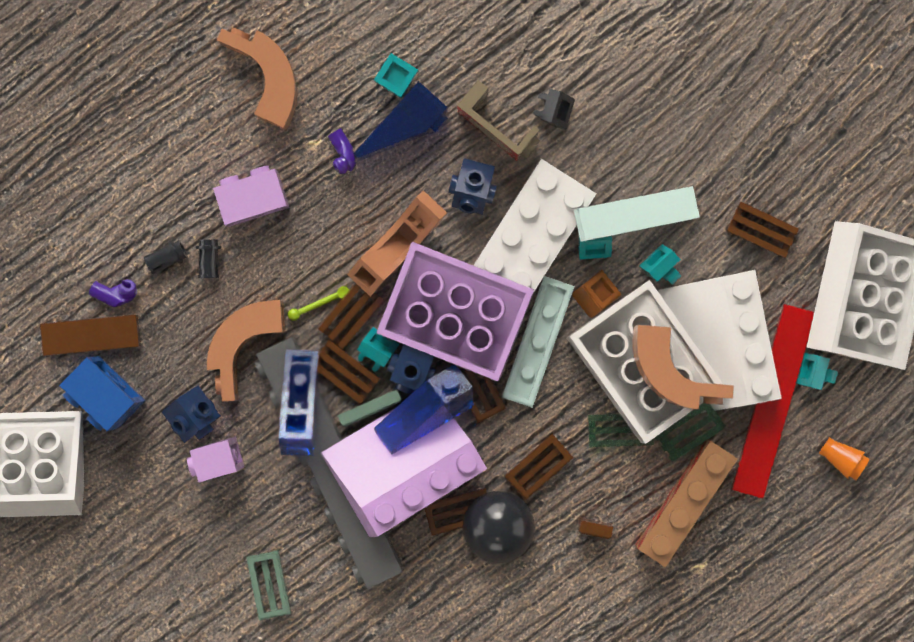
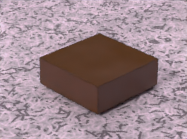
(595, 528)

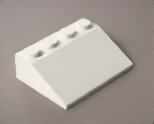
(866, 296)
(731, 332)
(607, 351)
(41, 464)

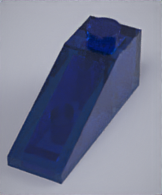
(406, 122)
(299, 403)
(426, 409)

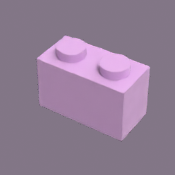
(250, 196)
(215, 459)

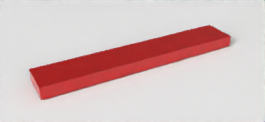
(770, 416)

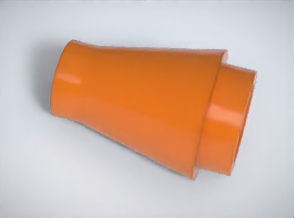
(845, 458)

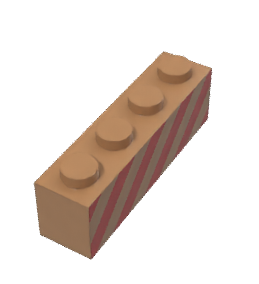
(686, 502)

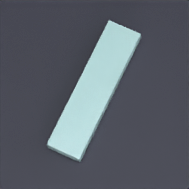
(636, 213)
(538, 341)

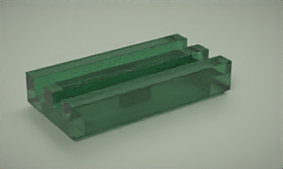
(592, 431)
(668, 445)

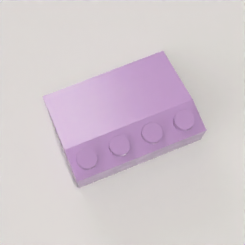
(455, 311)
(396, 486)

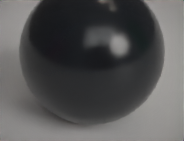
(498, 527)

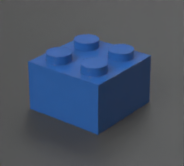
(101, 394)

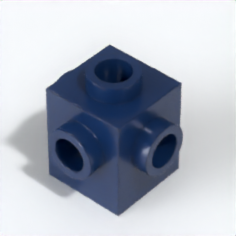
(473, 187)
(410, 356)
(191, 415)

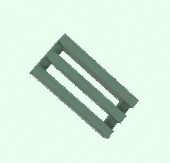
(370, 407)
(264, 557)

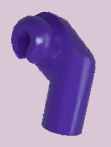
(345, 151)
(116, 295)

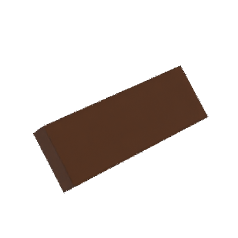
(90, 335)

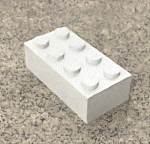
(535, 226)

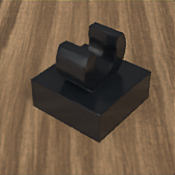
(556, 109)

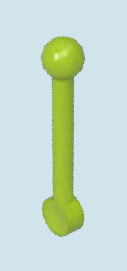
(294, 314)

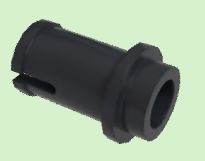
(166, 257)
(208, 258)

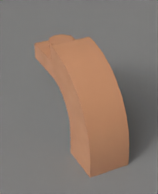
(281, 89)
(392, 248)
(233, 334)
(655, 366)

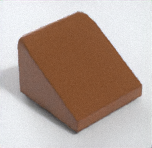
(596, 294)

